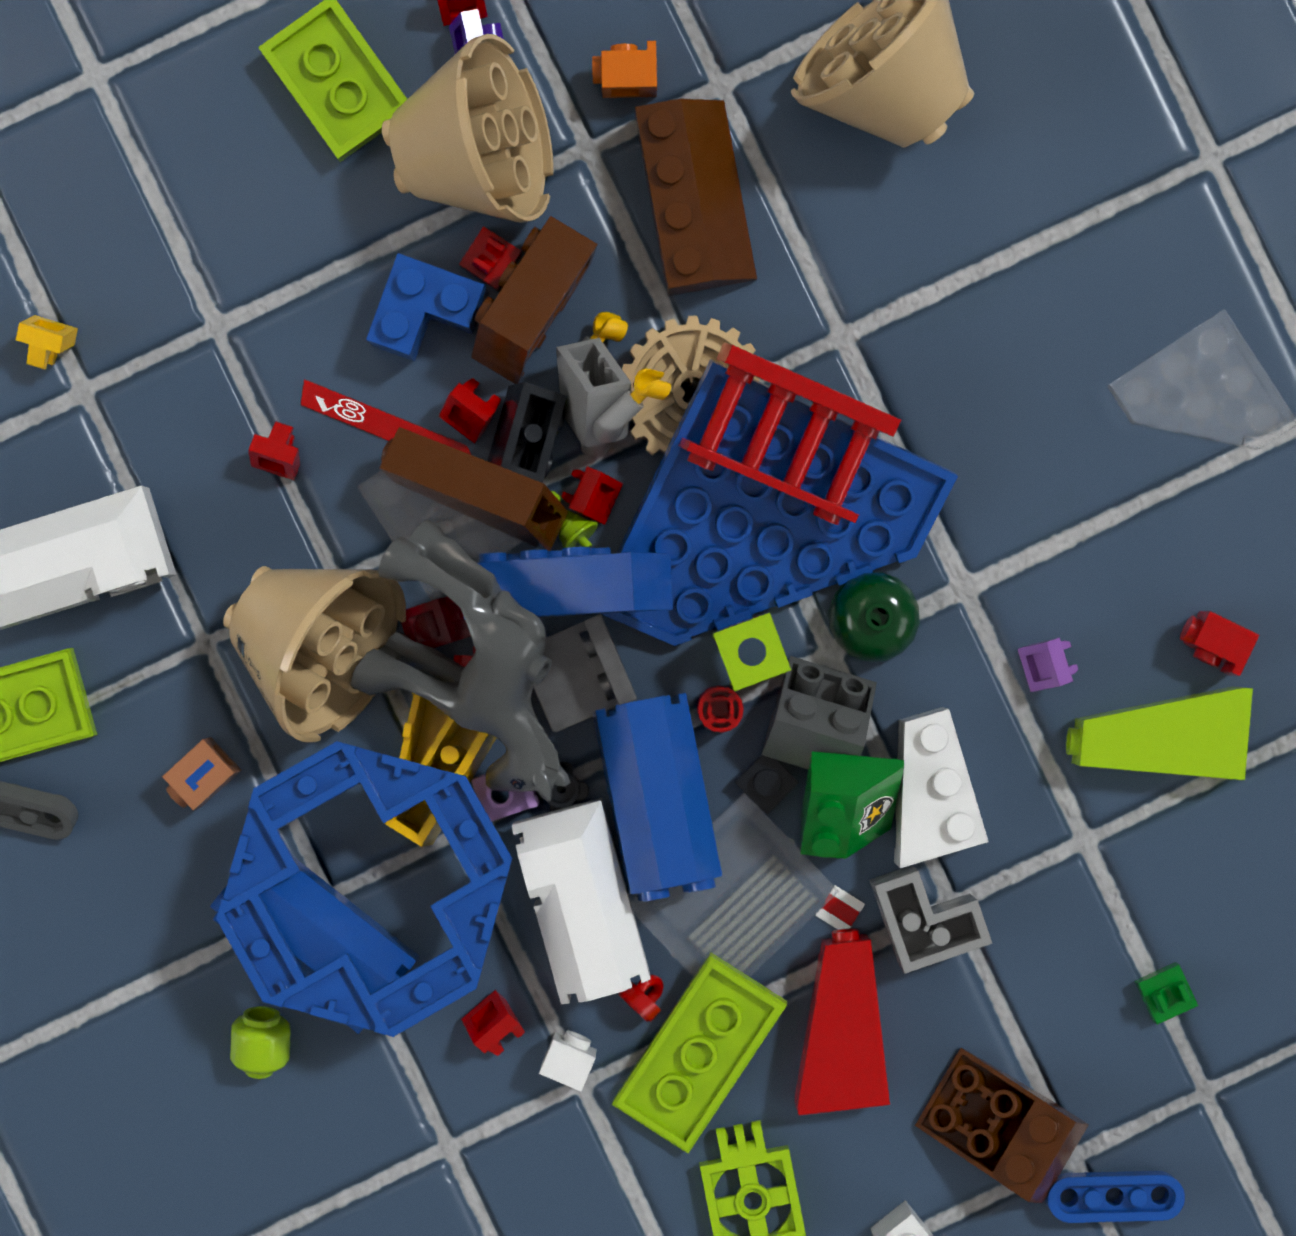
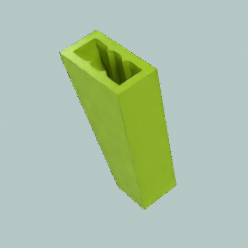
(1181, 736)

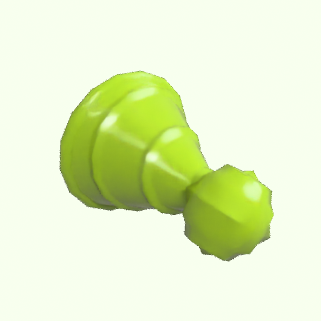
(576, 530)

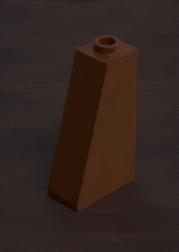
(475, 488)

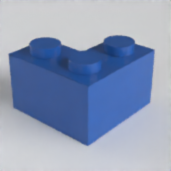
(416, 295)

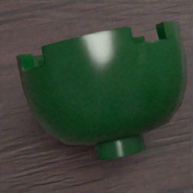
(858, 604)

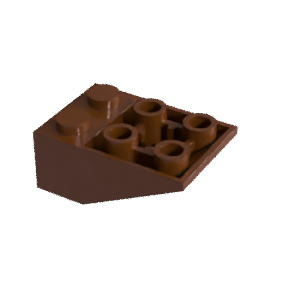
(1001, 1126)

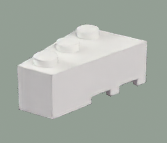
(935, 795)

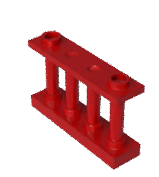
(783, 389)

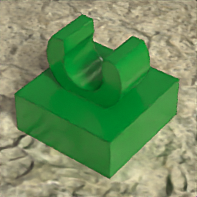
(1166, 993)

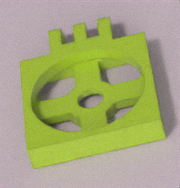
(744, 1157)

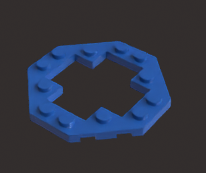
(265, 860)

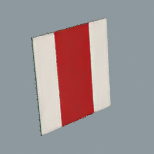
(841, 910)

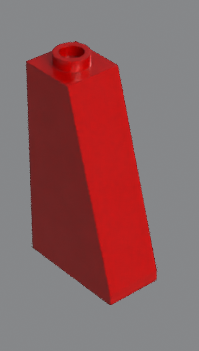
(843, 1036)

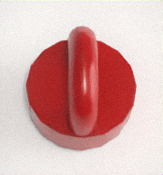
(640, 1002)

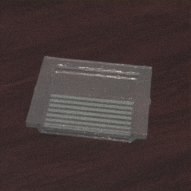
(756, 903)

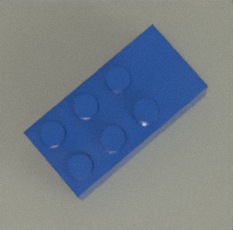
(583, 580)

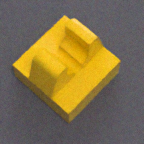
(45, 339)

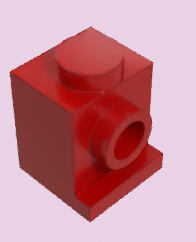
(1219, 641)

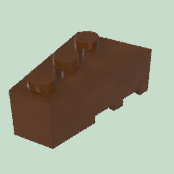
(531, 297)

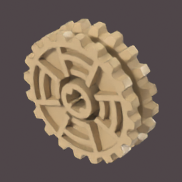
(682, 356)

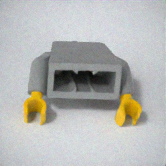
(599, 391)

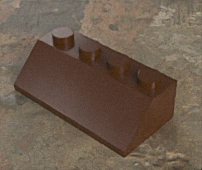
(695, 194)

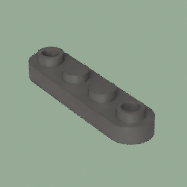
(36, 812)

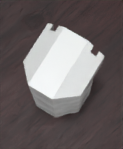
(81, 554)
(582, 901)

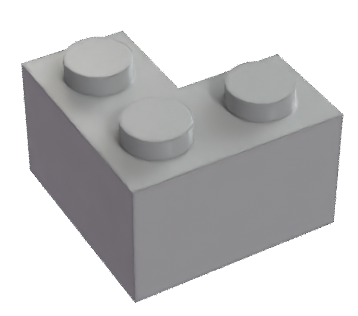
(926, 932)

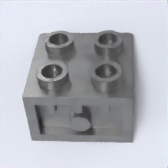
(583, 674)

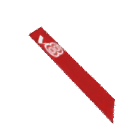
(365, 416)

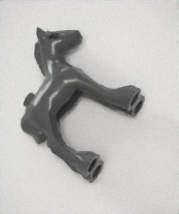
(499, 679)

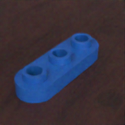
(1131, 1205)

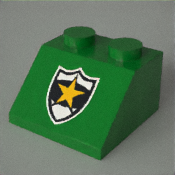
(847, 802)

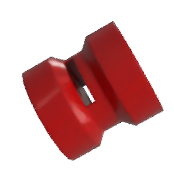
(716, 703)

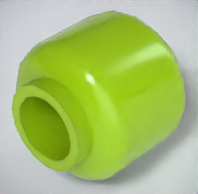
(260, 1042)

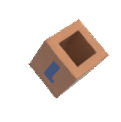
(200, 774)

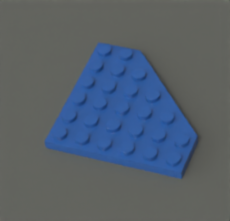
(755, 547)

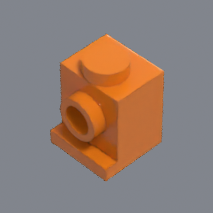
(626, 71)

